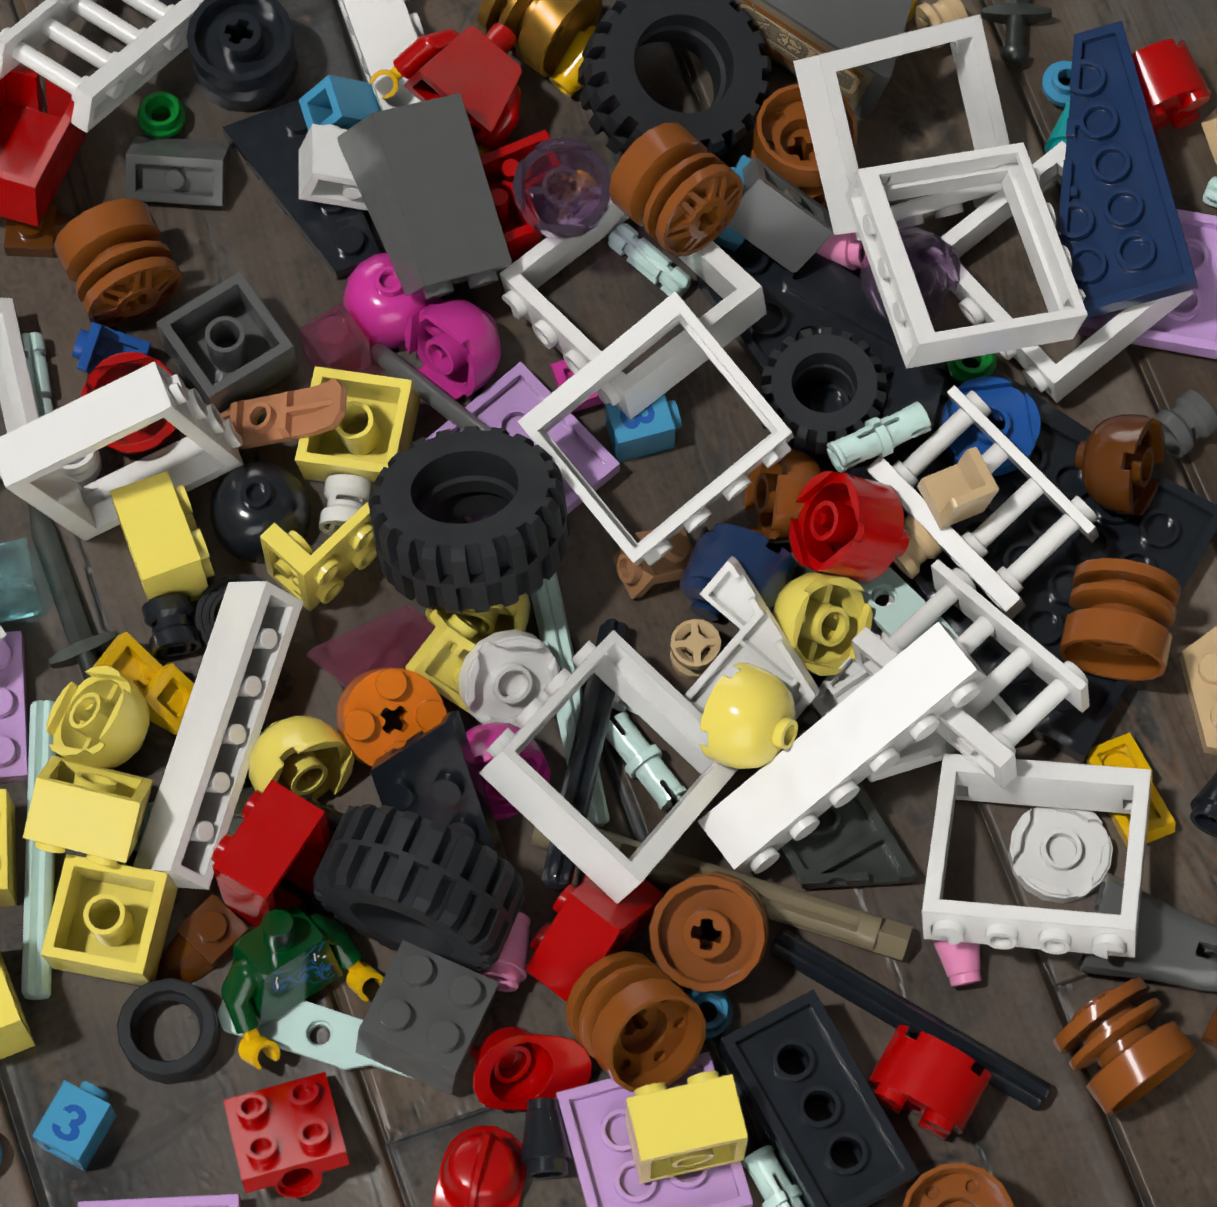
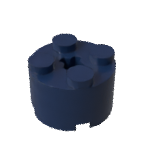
(713, 549)

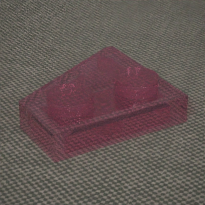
(377, 644)

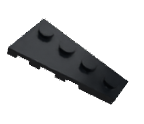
(271, 151)

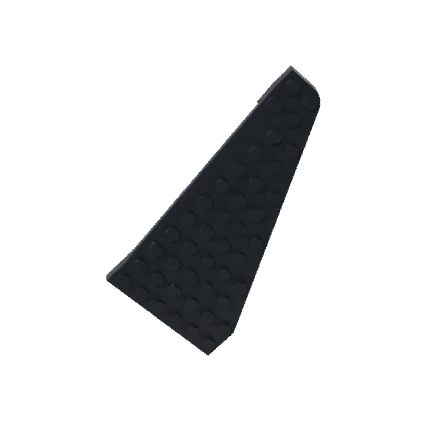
(1167, 536)

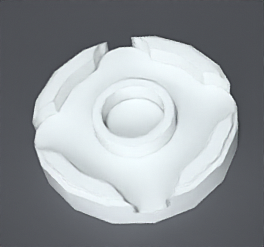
(505, 676)
(1060, 853)

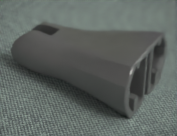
(1164, 943)

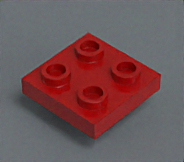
(286, 1136)

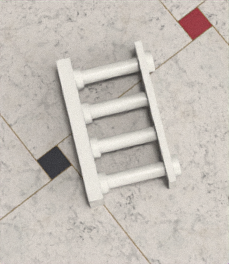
(118, 72)
(970, 548)
(959, 726)

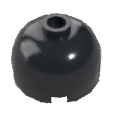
(253, 500)

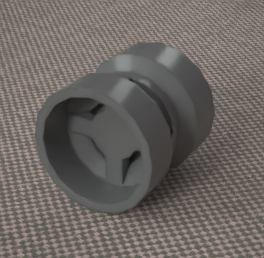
(1187, 421)

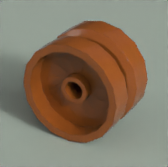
(701, 961)

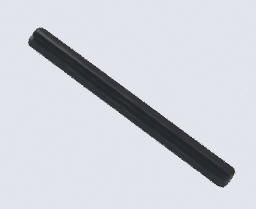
(584, 760)
(898, 1011)

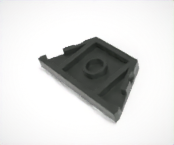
(847, 846)

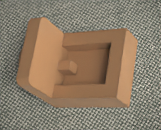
(669, 568)

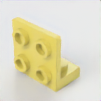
(319, 575)

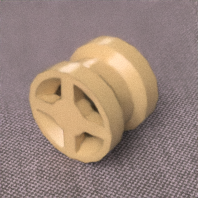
(938, 13)
(920, 548)
(695, 637)

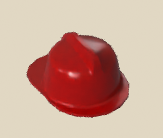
(526, 1066)
(481, 1170)

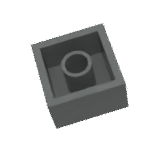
(227, 344)
(426, 1017)

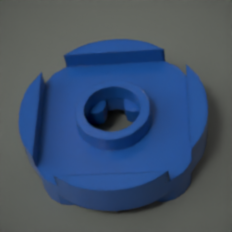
(1009, 407)

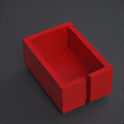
(33, 144)
(275, 842)

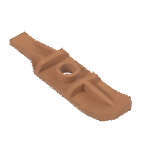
(289, 414)

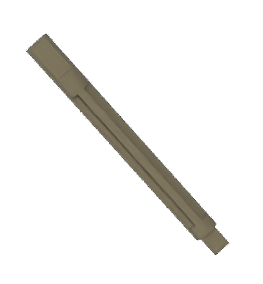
(781, 903)

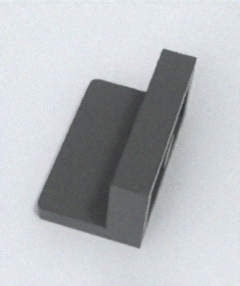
(176, 171)
(780, 217)

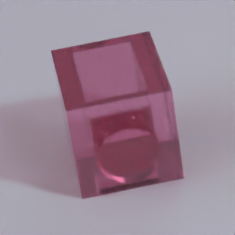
(336, 341)

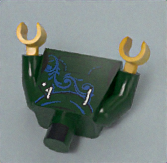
(283, 966)

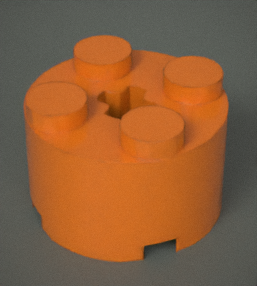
(387, 689)

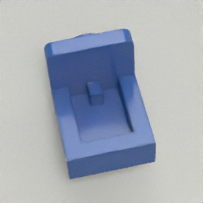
(102, 342)

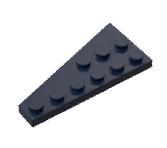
(1114, 185)

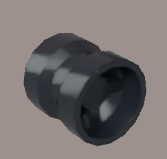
(170, 624)

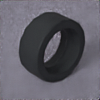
(147, 997)

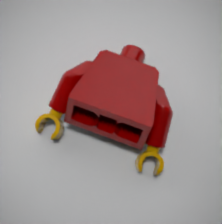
(467, 65)

